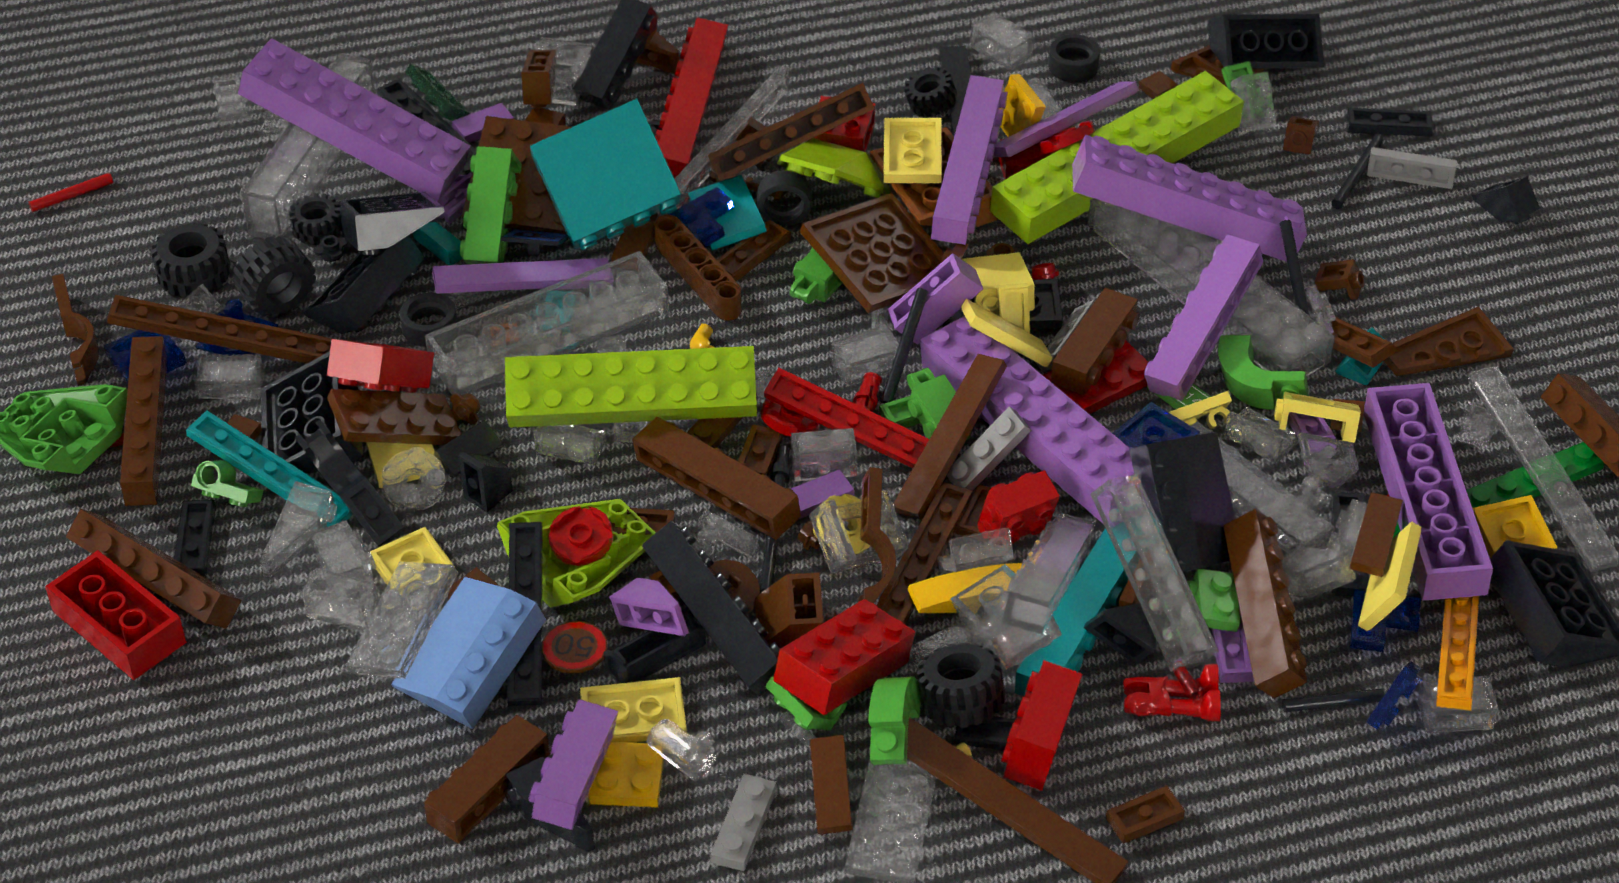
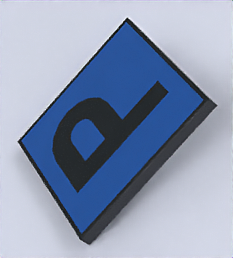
(535, 239)

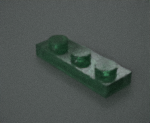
(436, 93)

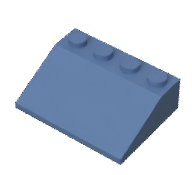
(471, 650)

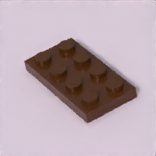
(393, 417)

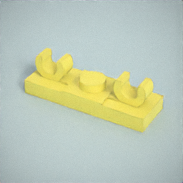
(1209, 406)

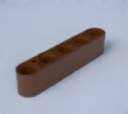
(698, 267)

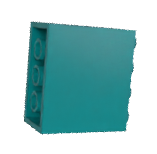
(606, 175)

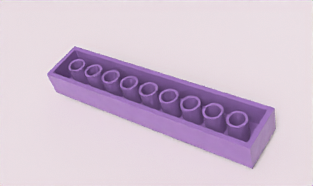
(1063, 438)

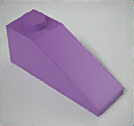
(648, 607)

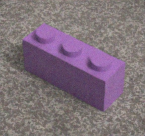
(947, 288)

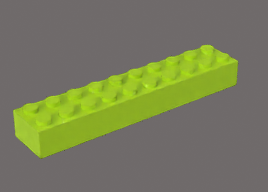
(1166, 126)

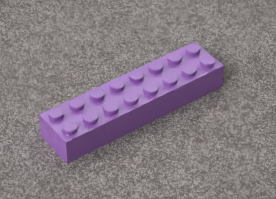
(353, 119)
(1184, 196)
(1425, 475)

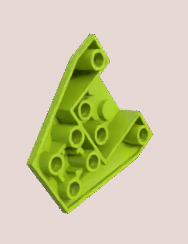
(834, 164)
(570, 583)

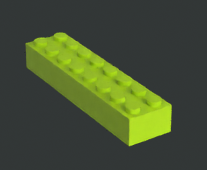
(630, 386)

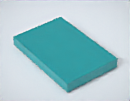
(740, 222)

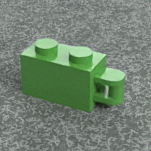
(813, 279)
(929, 398)

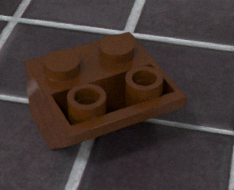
(790, 607)

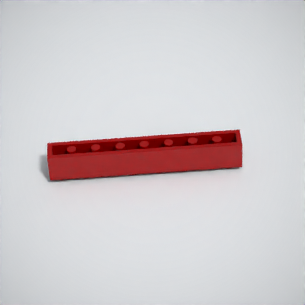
(690, 92)

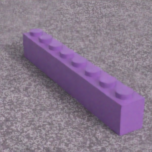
(968, 160)

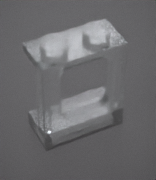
(571, 54)
(834, 540)

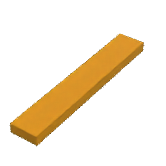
(1458, 653)

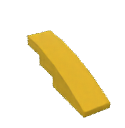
(935, 593)

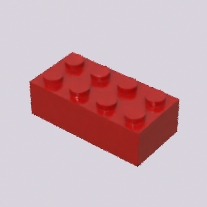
(116, 614)
(843, 656)

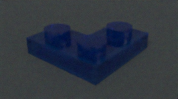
(701, 214)
(1404, 617)
(1404, 686)

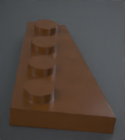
(1450, 343)

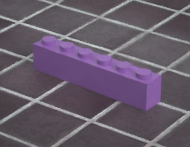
(1203, 317)

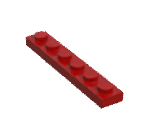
(840, 413)

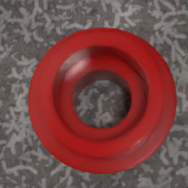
(1044, 271)

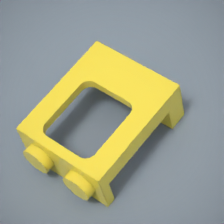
(1322, 408)

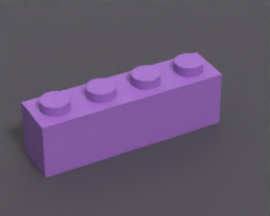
(573, 764)

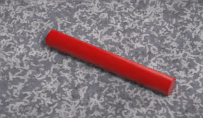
(70, 192)

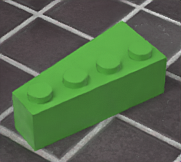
(489, 205)

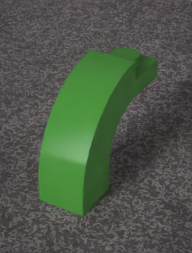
(1250, 383)
(889, 713)

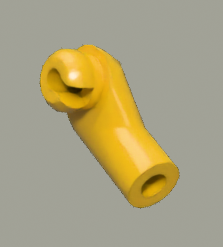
(701, 337)

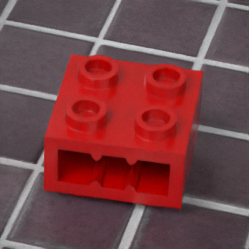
(852, 134)
(1020, 506)

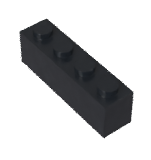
(616, 53)

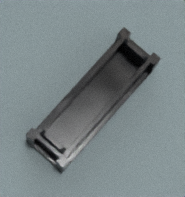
(652, 652)

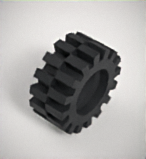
(919, 87)
(311, 208)

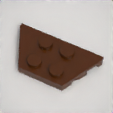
(1201, 61)

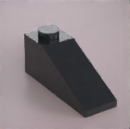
(518, 793)

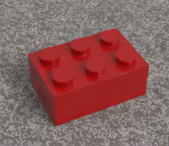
(380, 366)
(1040, 724)

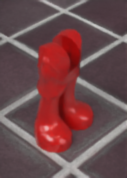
(1151, 696)

